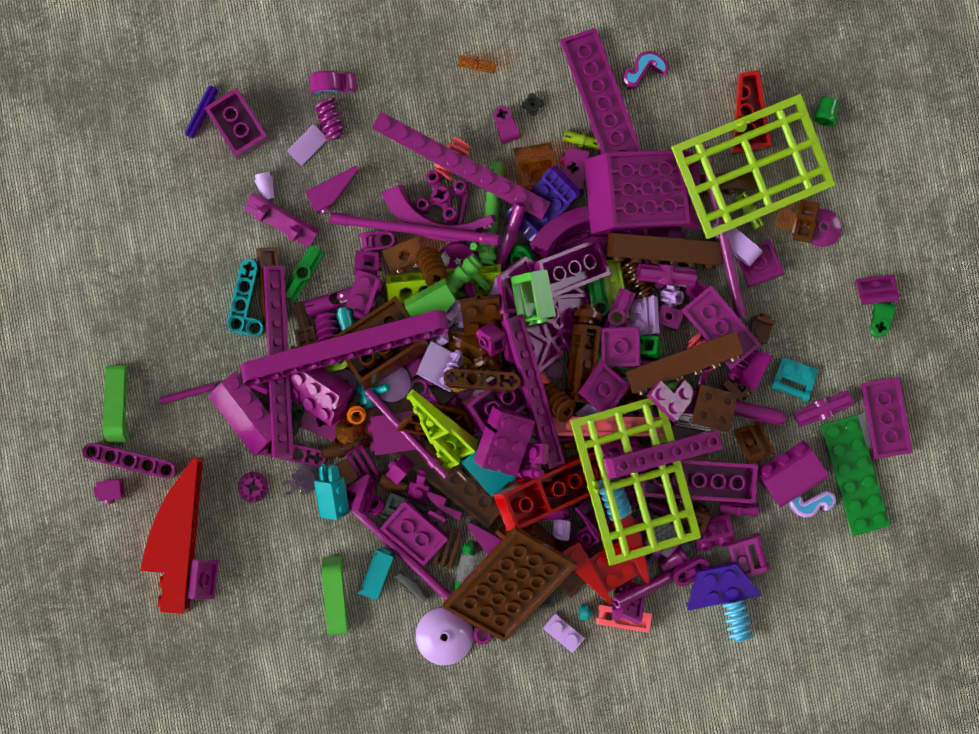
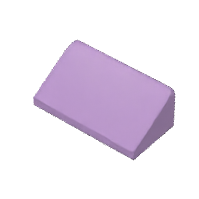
(307, 145)

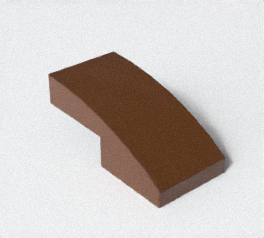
(806, 221)

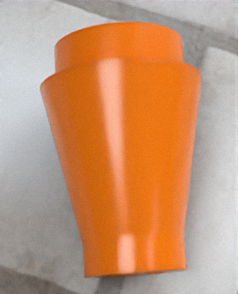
(356, 413)

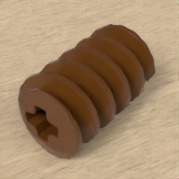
(431, 265)
(642, 288)
(560, 404)

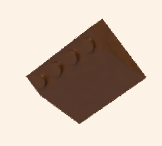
(379, 365)

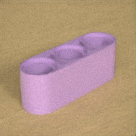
(742, 246)

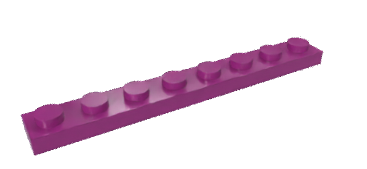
(533, 388)

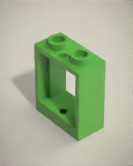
(542, 296)

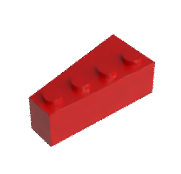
(750, 100)

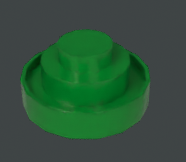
(520, 251)

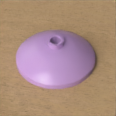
(443, 622)

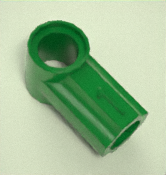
(598, 294)

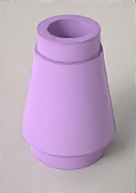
(265, 185)

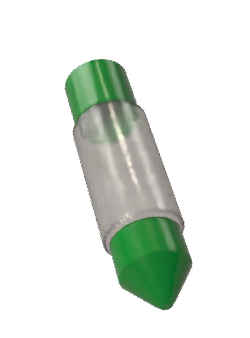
(466, 562)

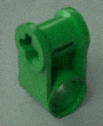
(883, 315)

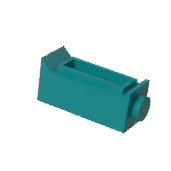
(377, 573)

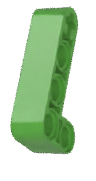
(115, 402)
(334, 595)

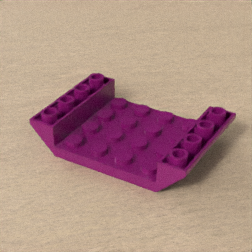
(639, 191)

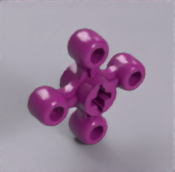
(445, 203)

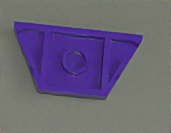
(720, 585)

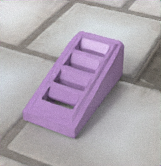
(561, 529)

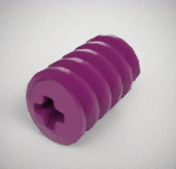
(330, 120)
(326, 326)

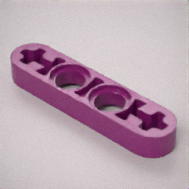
(303, 461)

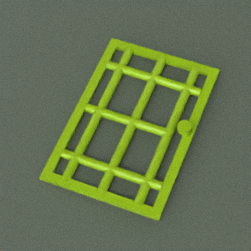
(740, 126)
(635, 479)

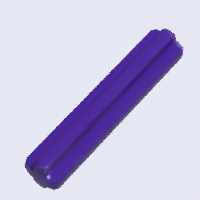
(200, 112)

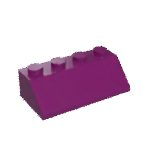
(575, 267)
(243, 412)

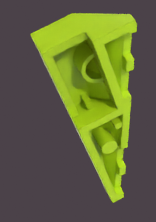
(446, 436)

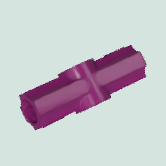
(666, 275)
(621, 305)
(823, 408)

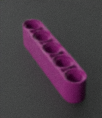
(120, 460)

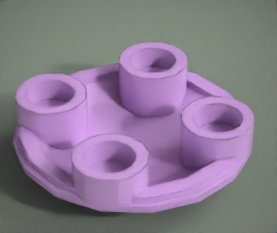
(399, 383)

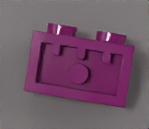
(363, 291)
(717, 533)
(631, 612)

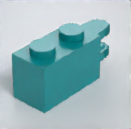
(331, 493)

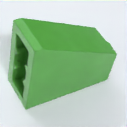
(435, 297)

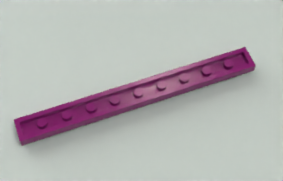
(459, 165)
(278, 342)

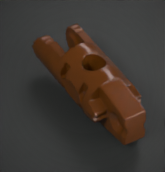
(339, 449)

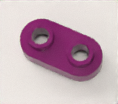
(689, 569)

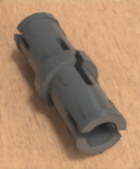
(412, 586)

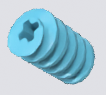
(621, 500)
(737, 620)

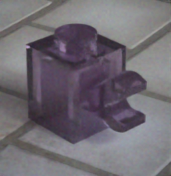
(304, 480)

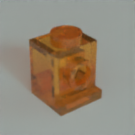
(346, 433)

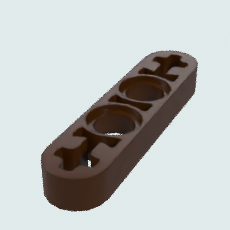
(481, 377)

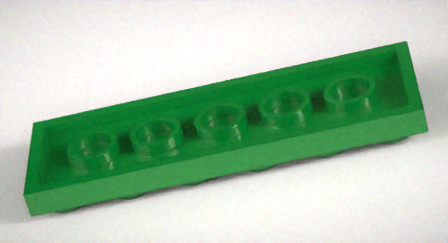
(855, 475)

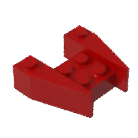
(596, 569)

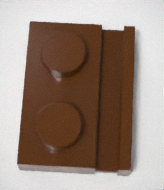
(754, 442)

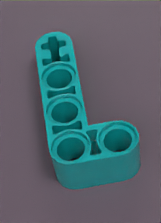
(243, 315)

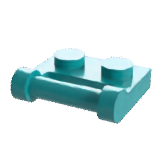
(796, 373)

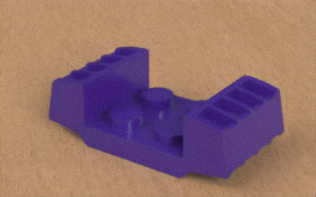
(554, 188)

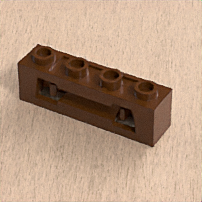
(582, 359)

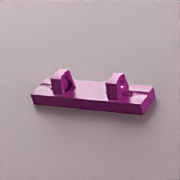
(281, 220)

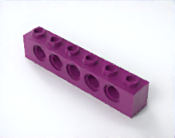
(662, 454)

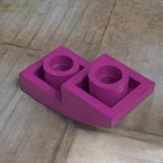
(586, 537)

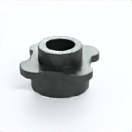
(532, 99)

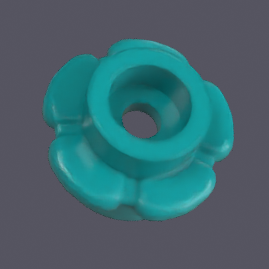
(585, 612)

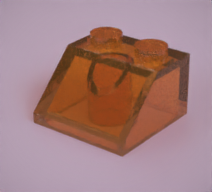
(533, 163)

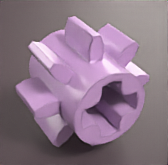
(672, 296)

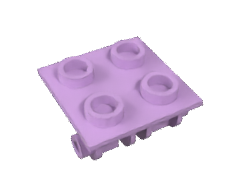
(437, 362)

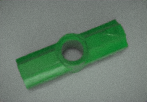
(310, 262)

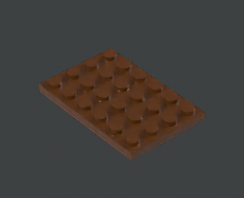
(509, 584)

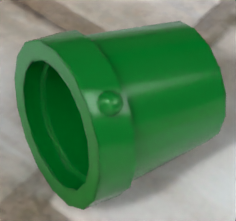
(826, 112)

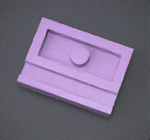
(645, 315)

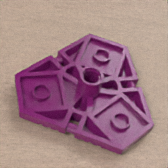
(541, 334)

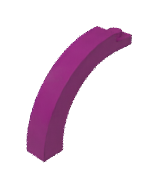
(406, 212)
(564, 227)

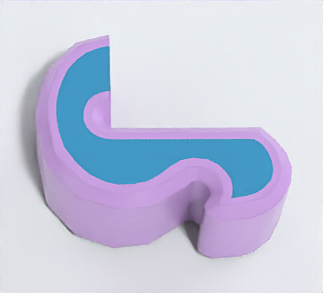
(812, 505)

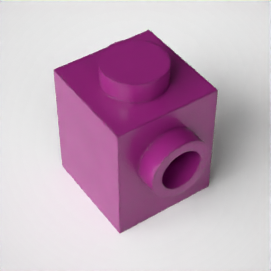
(670, 317)
(109, 491)

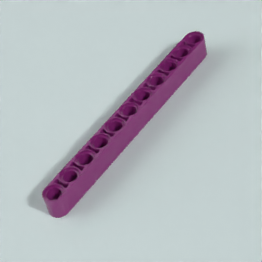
(344, 347)

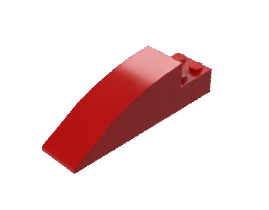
(540, 497)
(173, 539)

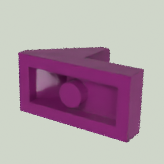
(363, 492)

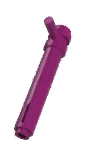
(752, 411)

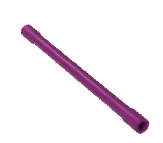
(484, 237)
(738, 302)
(402, 554)

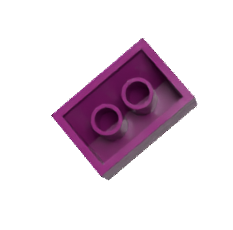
(792, 474)

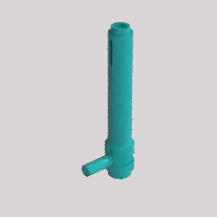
(345, 320)

